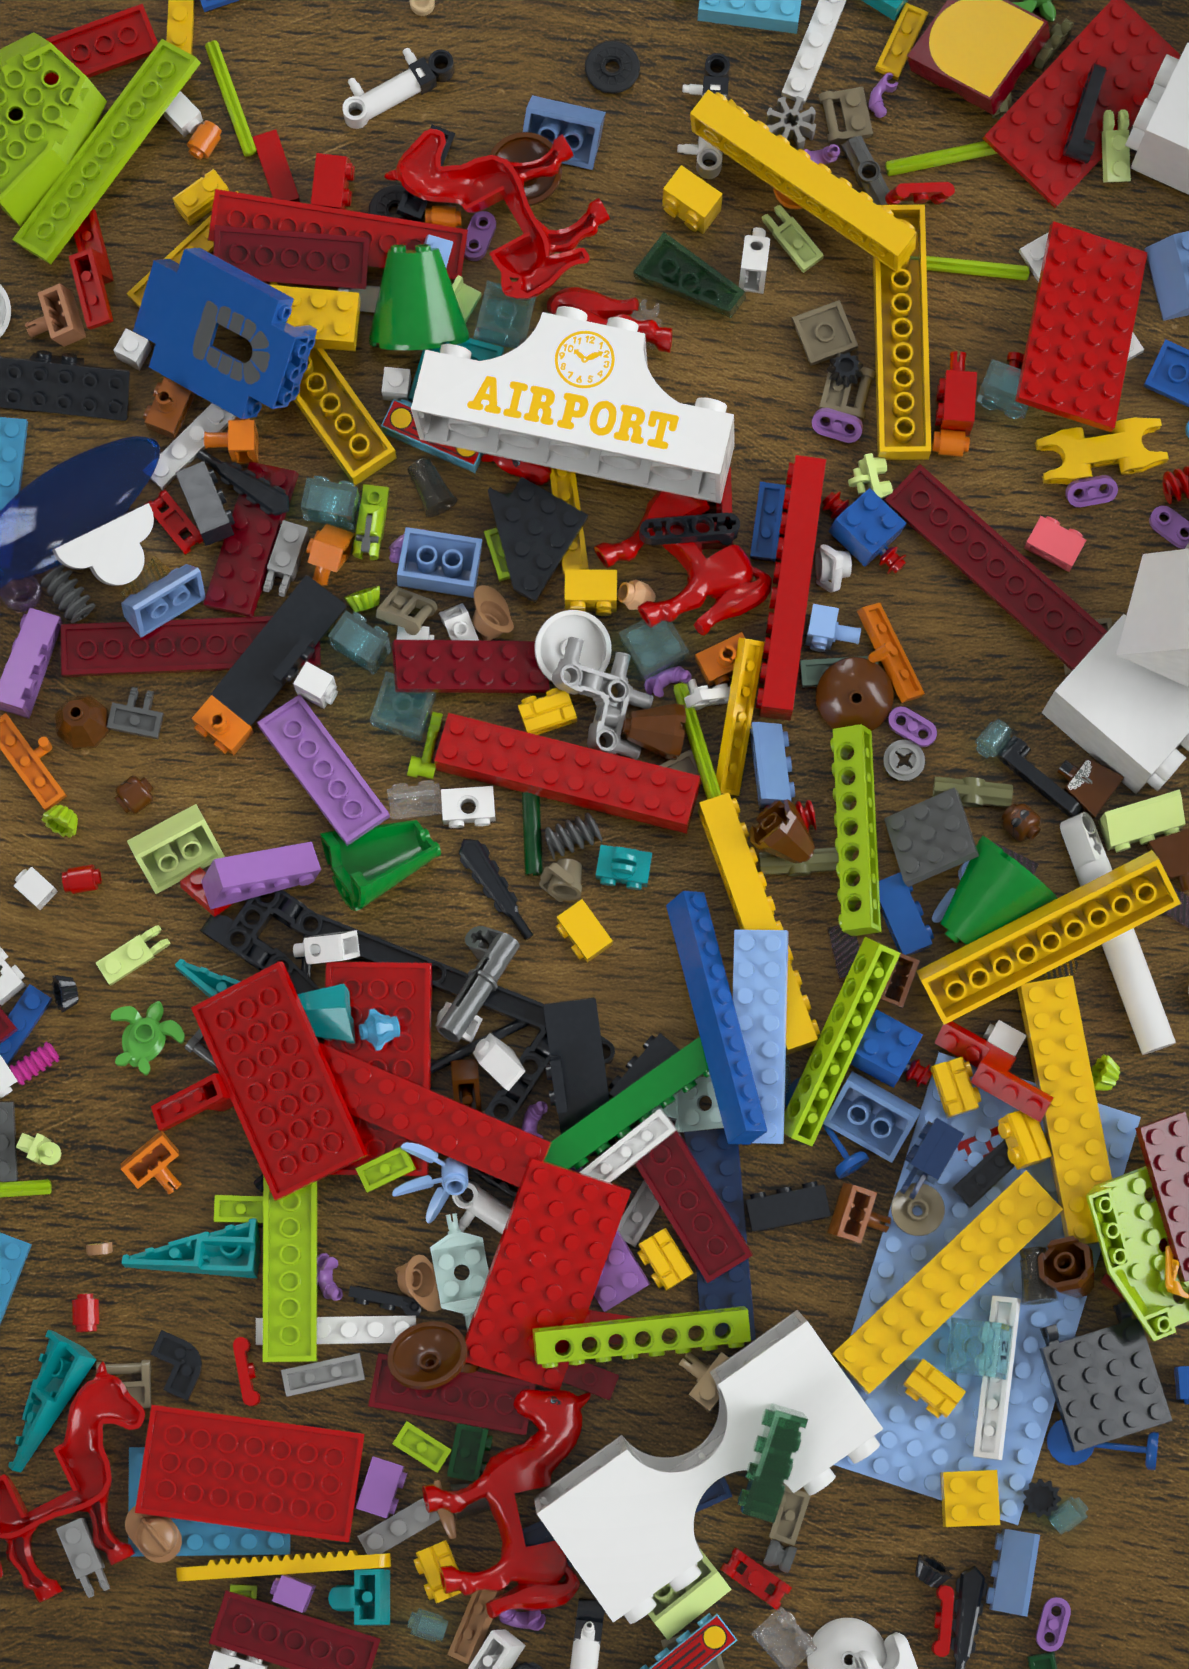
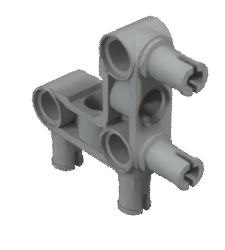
(597, 685)

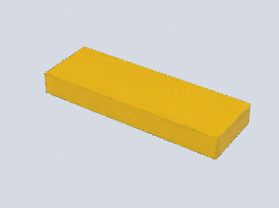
(901, 40)

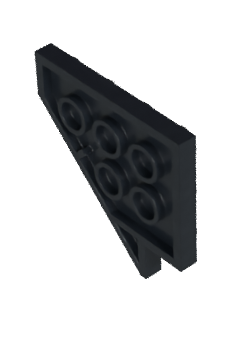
(534, 534)

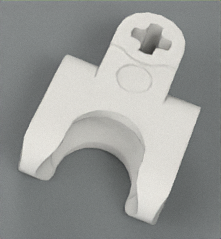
(898, 1655)

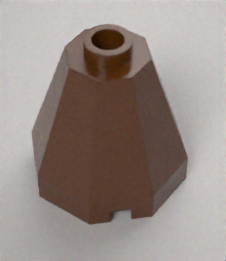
(82, 722)
(657, 729)
(782, 833)
(1067, 1267)

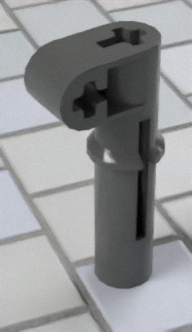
(481, 979)

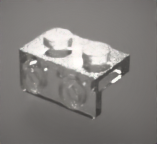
(414, 800)
(784, 1639)

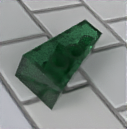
(687, 276)
(772, 1462)

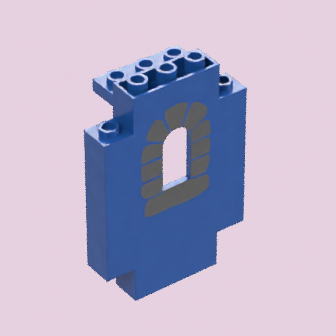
(182, 317)

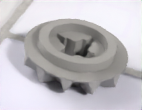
(904, 748)

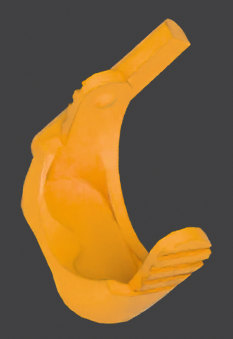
(1171, 1269)

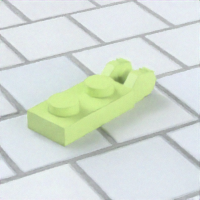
(1114, 152)
(793, 239)
(130, 956)

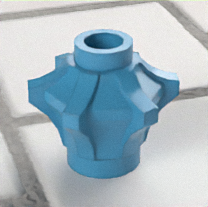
(379, 1029)

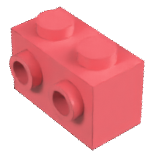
(1055, 543)

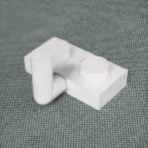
(702, 696)

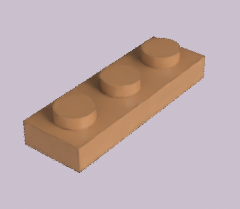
(472, 1627)

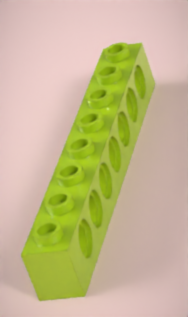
(868, 917)
(839, 1040)
(547, 1337)

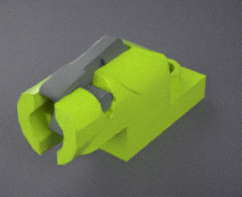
(371, 521)

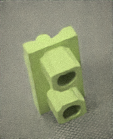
(867, 476)
(39, 1149)

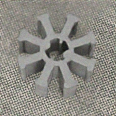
(801, 121)

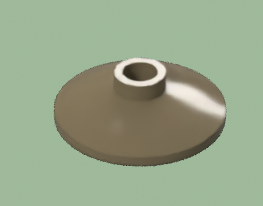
(932, 1210)

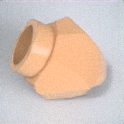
(635, 594)

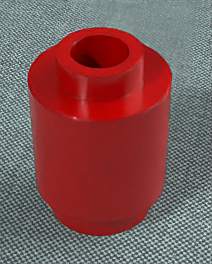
(81, 879)
(85, 1313)

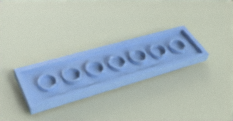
(761, 1009)

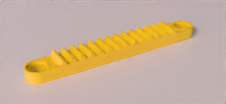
(285, 1565)

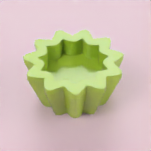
(364, 598)
(61, 820)
(1105, 1073)

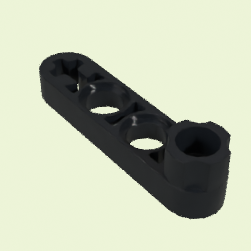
(1076, 145)
(690, 534)
(1013, 757)

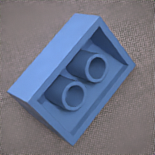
(578, 124)
(1170, 274)
(439, 562)
(164, 599)
(771, 763)
(872, 1117)
(1013, 1572)

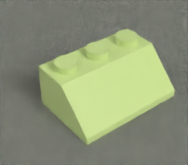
(1142, 821)
(175, 848)
(679, 1608)

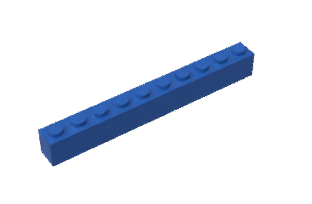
(716, 1018)

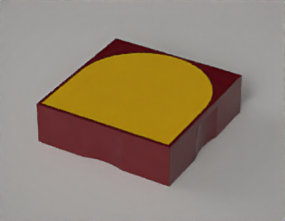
(979, 49)

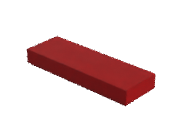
(275, 166)

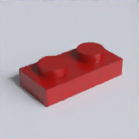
(193, 886)

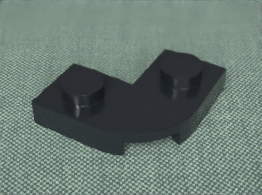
(186, 1364)

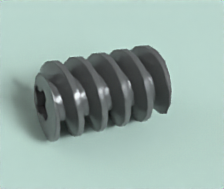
(66, 595)
(572, 835)

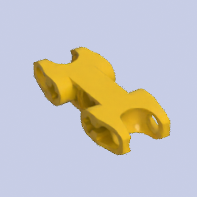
(1120, 448)

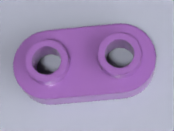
(479, 234)
(837, 426)
(1090, 491)
(1171, 529)
(913, 725)
(1055, 1624)

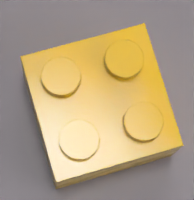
(691, 200)
(591, 591)
(970, 1498)

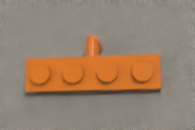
(890, 652)
(28, 763)

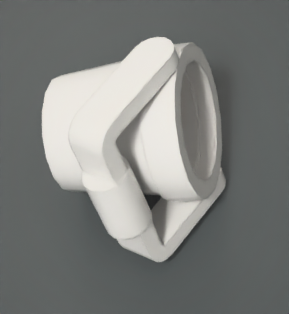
(832, 566)

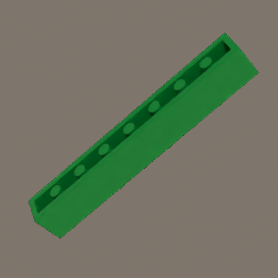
(629, 1107)

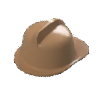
(491, 613)
(419, 1281)
(154, 1536)

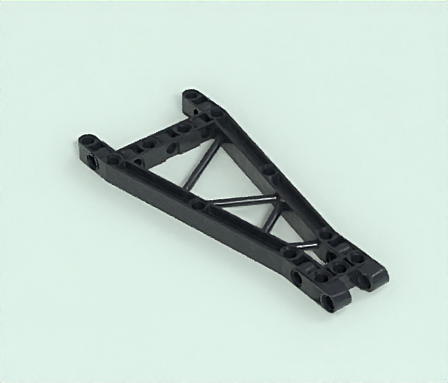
(373, 949)

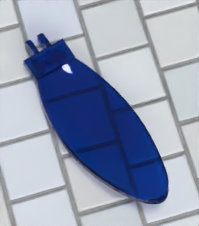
(72, 502)

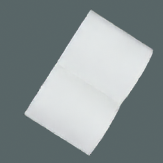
(112, 549)

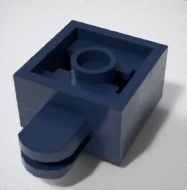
(931, 1155)

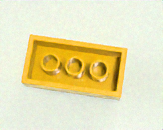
(329, 311)

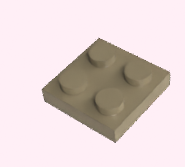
(824, 332)

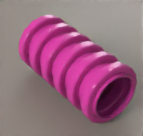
(34, 1063)

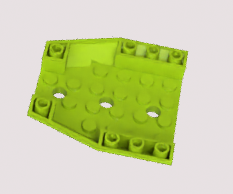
(53, 121)
(1129, 1241)

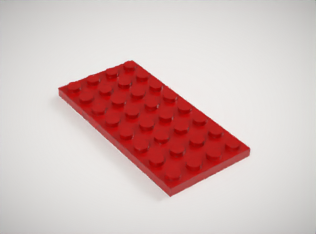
(1039, 122)
(1081, 327)
(392, 991)
(279, 1081)
(544, 1268)
(250, 1473)

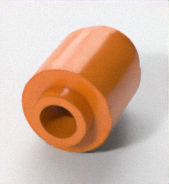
(204, 140)
(443, 216)
(950, 442)

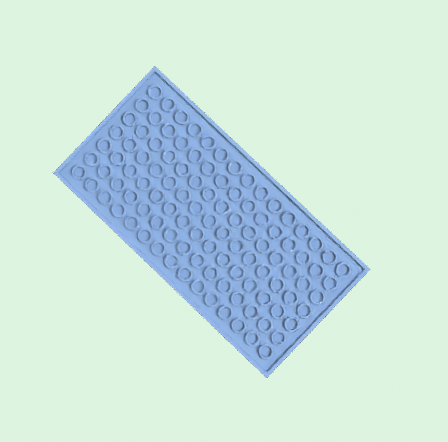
(912, 1440)

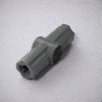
(861, 160)

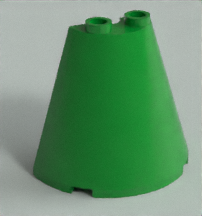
(416, 302)
(377, 860)
(992, 895)

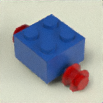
(866, 528)
(887, 1051)

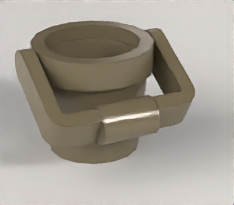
(565, 880)

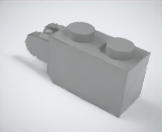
(286, 555)
(82, 1554)

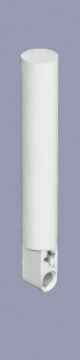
(1123, 951)

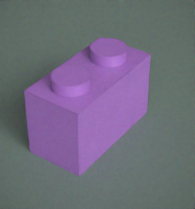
(381, 1487)
(292, 1592)

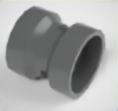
(780, 1556)

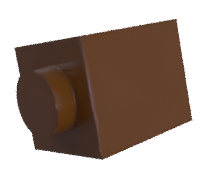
(466, 1083)

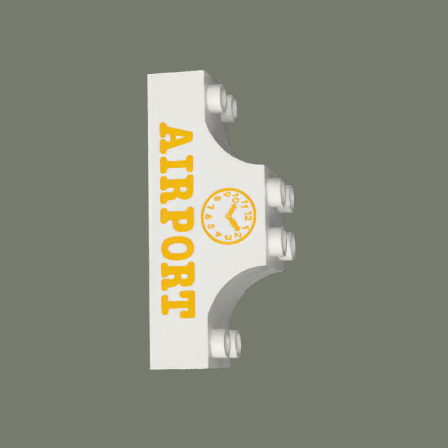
(577, 404)

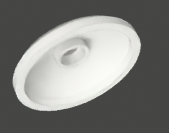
(554, 635)
(842, 1638)

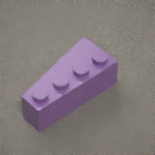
(28, 662)
(259, 873)

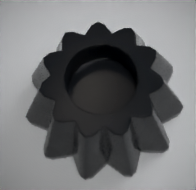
(845, 369)
(64, 992)
(1041, 1498)
(931, 1571)

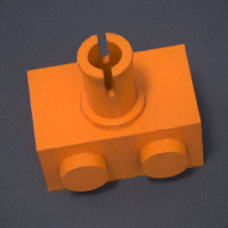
(240, 439)
(329, 551)
(718, 661)
(222, 726)
(152, 1161)

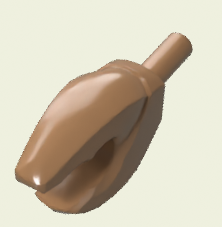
(447, 1518)

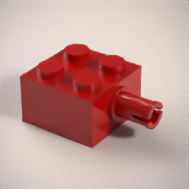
(332, 181)
(957, 397)

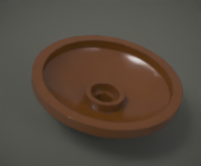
(524, 148)
(850, 677)
(427, 1355)

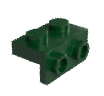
(468, 1452)

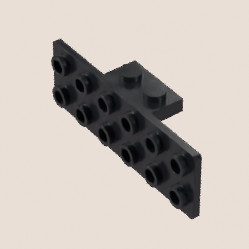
(64, 386)
(279, 650)
(575, 1061)

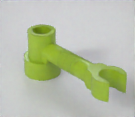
(423, 766)

